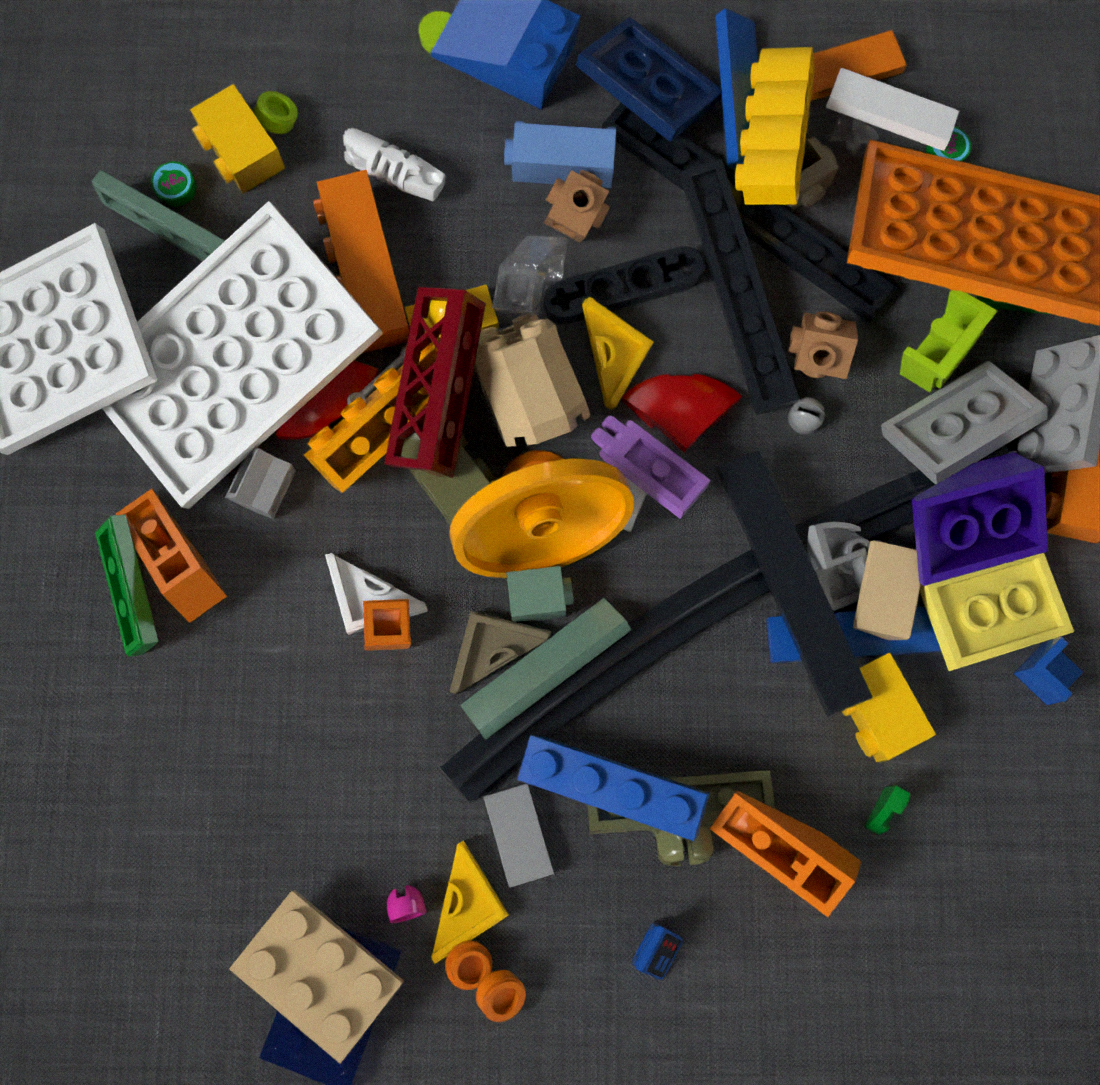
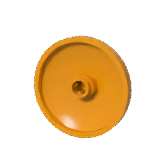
(541, 517)

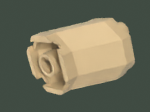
(529, 381)

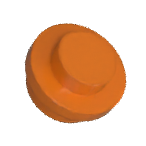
(468, 964)

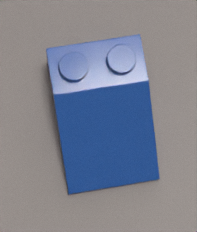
(510, 44)

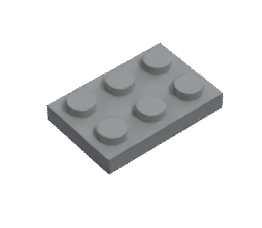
(1069, 385)
(964, 422)

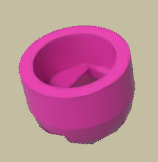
(405, 907)

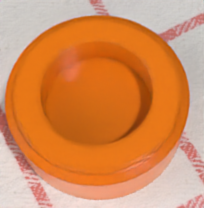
(500, 995)

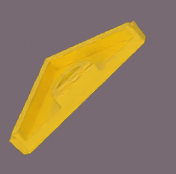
(615, 348)
(468, 905)

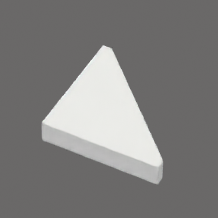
(357, 585)

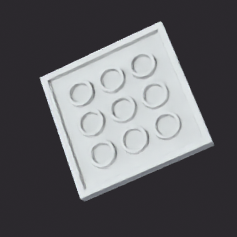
(65, 339)

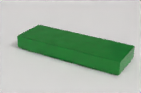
(126, 586)

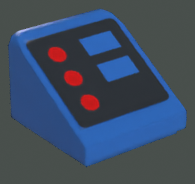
(657, 951)

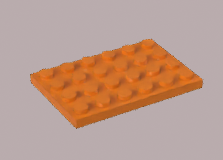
(978, 231)

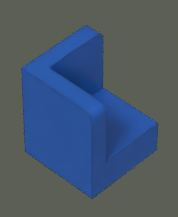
(1049, 672)

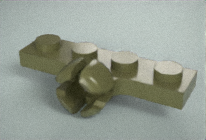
(670, 846)

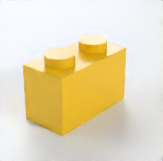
(237, 139)
(893, 717)

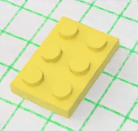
(995, 611)

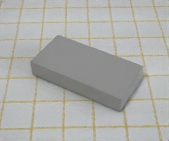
(518, 835)

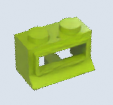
(947, 342)

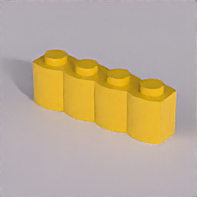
(777, 126)

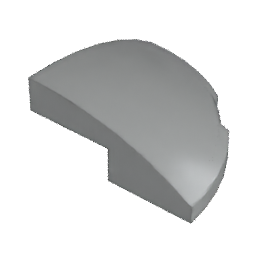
(838, 560)

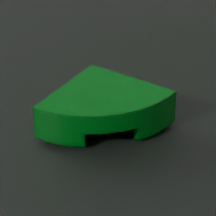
(890, 801)

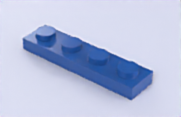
(614, 787)

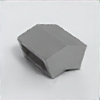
(261, 483)

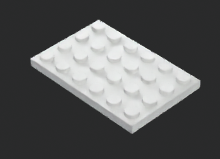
(238, 354)

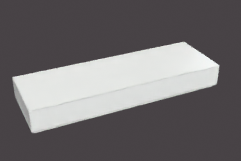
(892, 109)

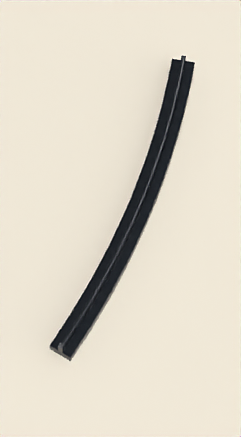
(664, 629)

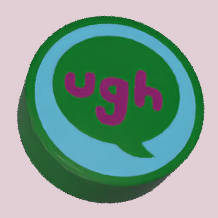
(957, 148)
(173, 184)

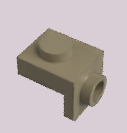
(817, 176)

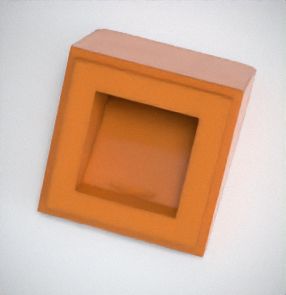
(386, 624)

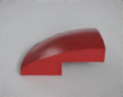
(328, 402)
(681, 405)

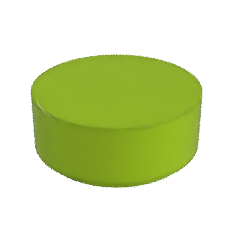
(431, 28)
(275, 112)

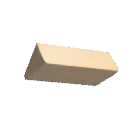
(888, 592)

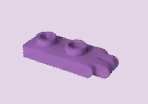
(650, 465)

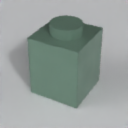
(538, 594)

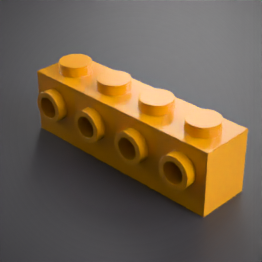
(364, 433)

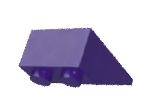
(980, 518)

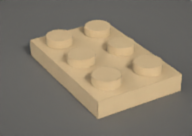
(316, 975)

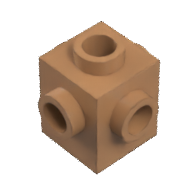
(568, 217)
(823, 345)

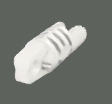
(392, 165)

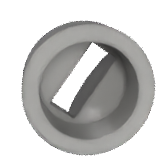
(805, 422)

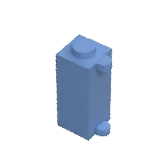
(552, 151)

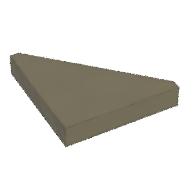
(491, 645)

